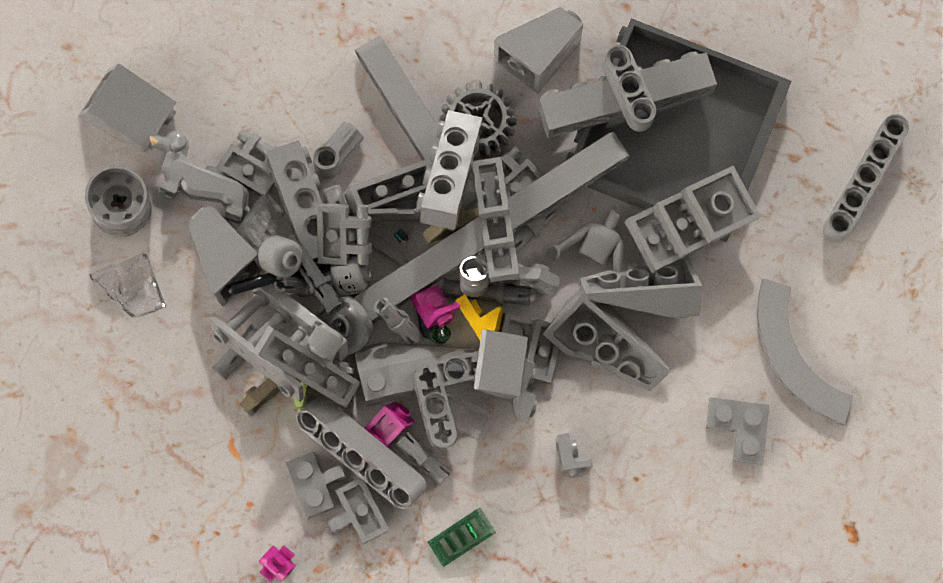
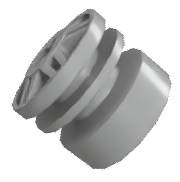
(116, 185)

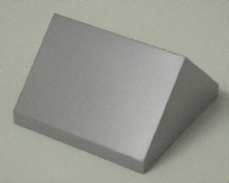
(500, 364)

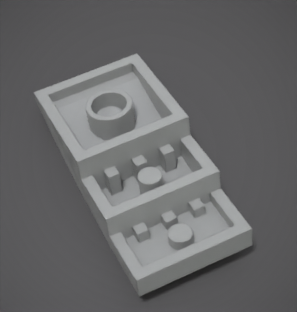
(692, 219)

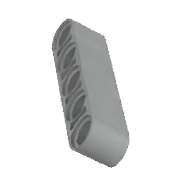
(874, 168)
(361, 452)

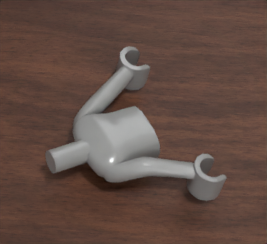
(598, 242)

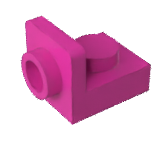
(434, 307)
(390, 423)

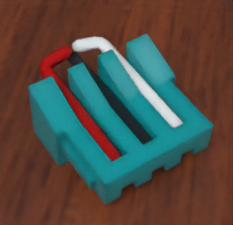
(400, 235)

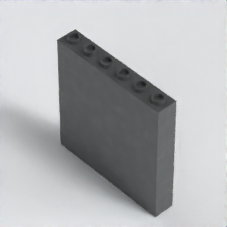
(690, 136)

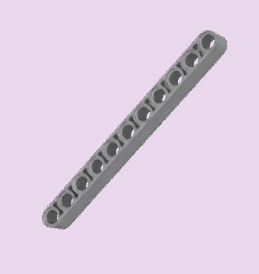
(524, 208)

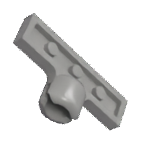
(310, 360)

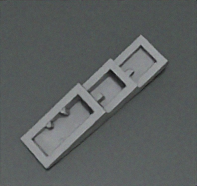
(495, 219)

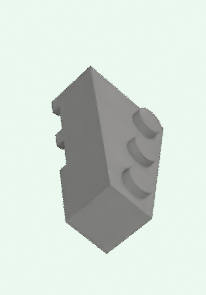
(391, 194)

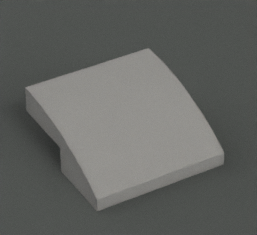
(539, 348)

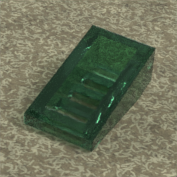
(483, 522)

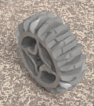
(491, 100)

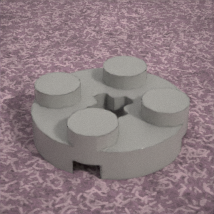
(356, 321)

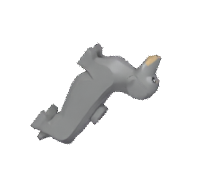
(198, 182)

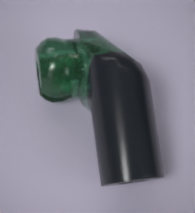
(436, 334)

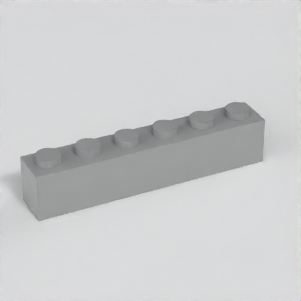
(596, 104)

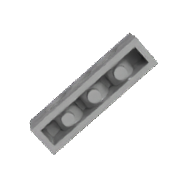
(279, 162)
(444, 209)

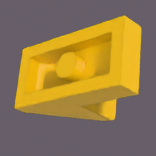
(472, 312)

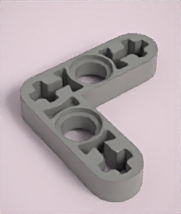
(441, 381)

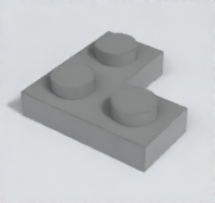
(748, 423)

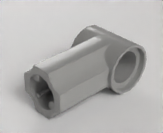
(338, 149)

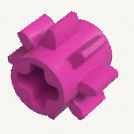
(277, 563)

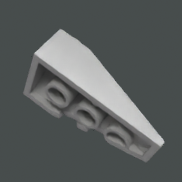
(667, 292)
(606, 341)
(389, 368)

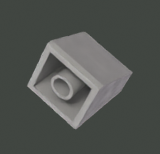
(539, 47)
(128, 108)
(222, 253)

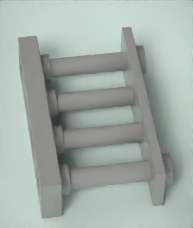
(286, 311)

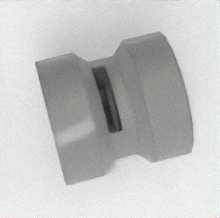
(474, 276)

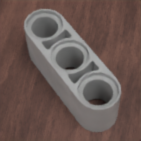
(629, 75)

